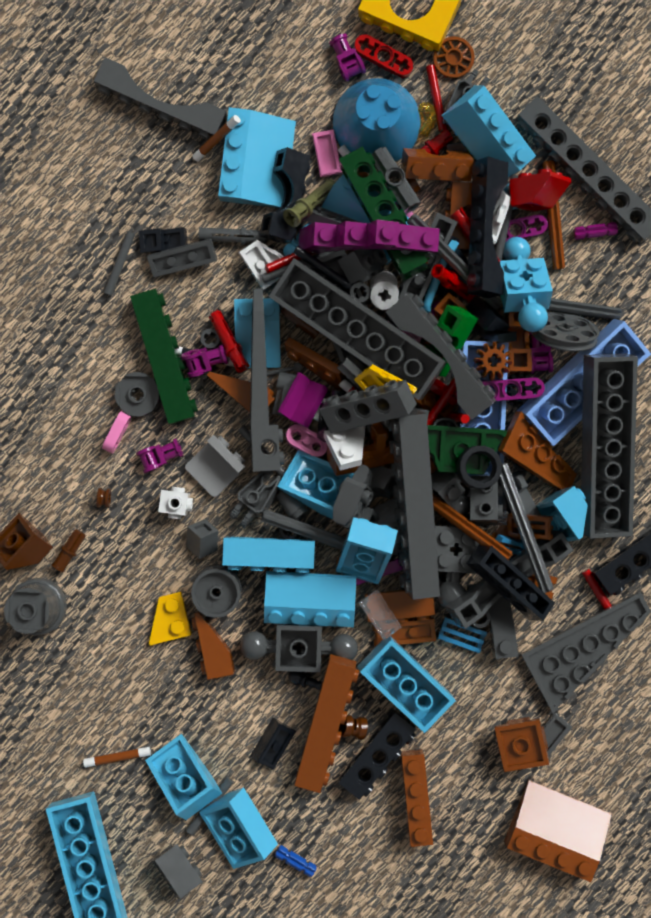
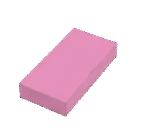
(326, 153)

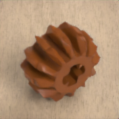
(499, 367)

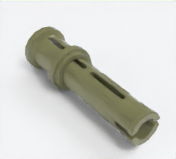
(304, 206)

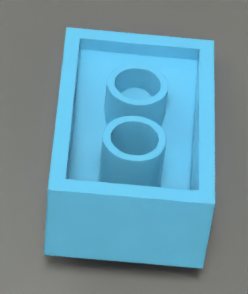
(243, 329)
(312, 483)
(366, 550)
(183, 777)

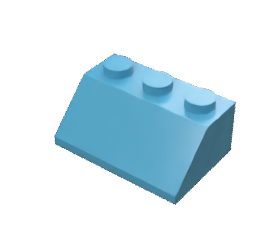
(568, 511)
(239, 829)

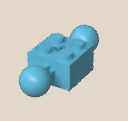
(525, 285)

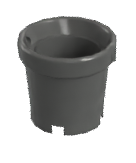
(36, 607)

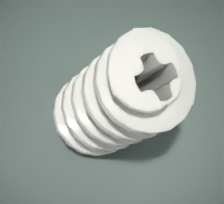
(384, 290)

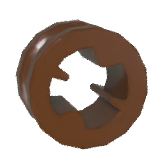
(103, 497)

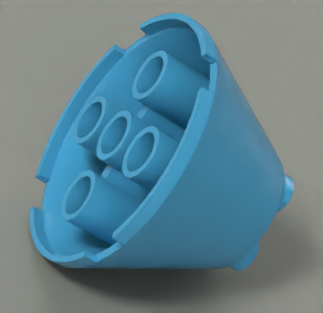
(377, 116)

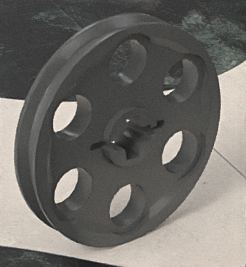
(568, 332)

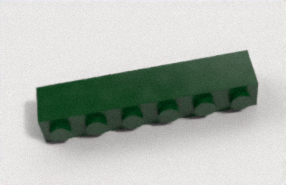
(163, 357)

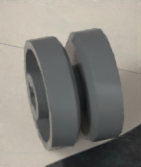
(216, 604)

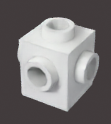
(167, 505)

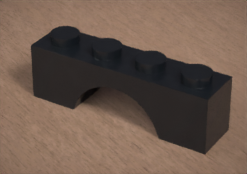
(291, 169)

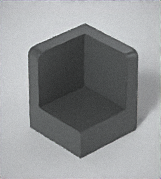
(202, 538)

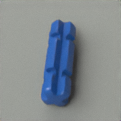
(295, 861)

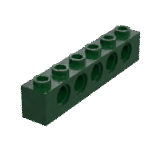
(358, 162)

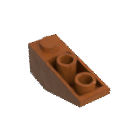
(216, 653)

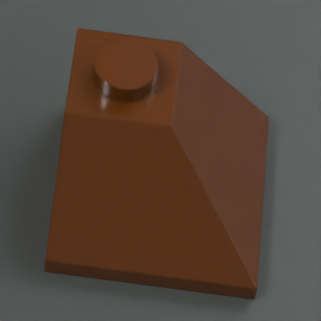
(22, 544)

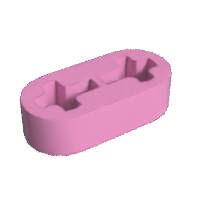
(116, 432)

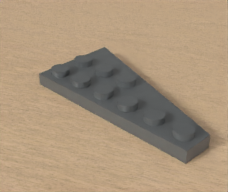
(577, 652)

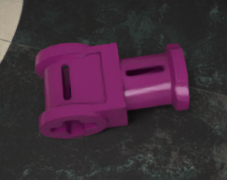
(347, 59)
(541, 354)
(201, 360)
(157, 455)

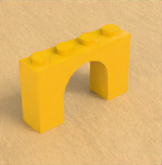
(427, 31)

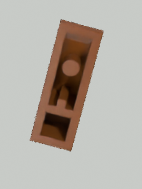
(238, 389)

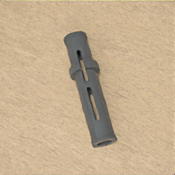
(205, 233)

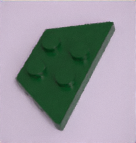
(449, 442)

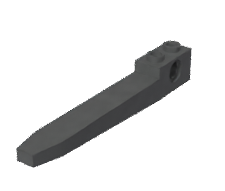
(259, 415)

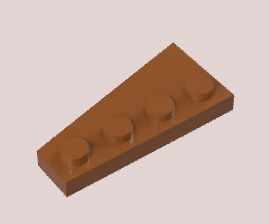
(534, 454)

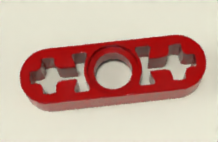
(366, 54)

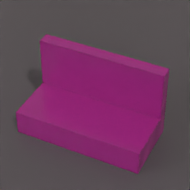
(302, 400)

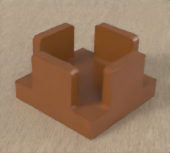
(522, 744)

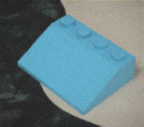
(250, 158)

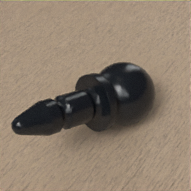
(303, 679)

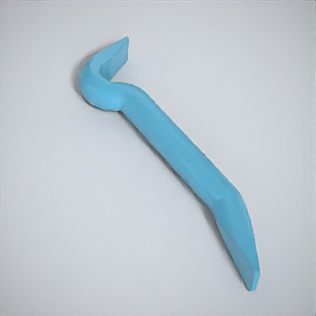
(432, 289)

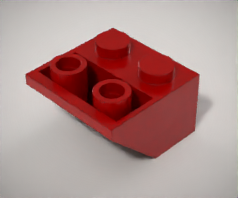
(538, 190)

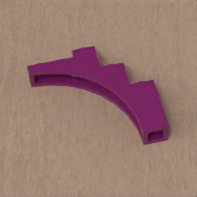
(374, 235)

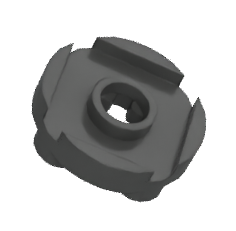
(128, 385)

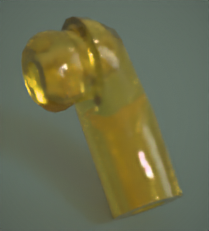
(430, 118)

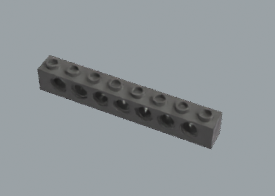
(601, 172)

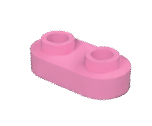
(307, 440)

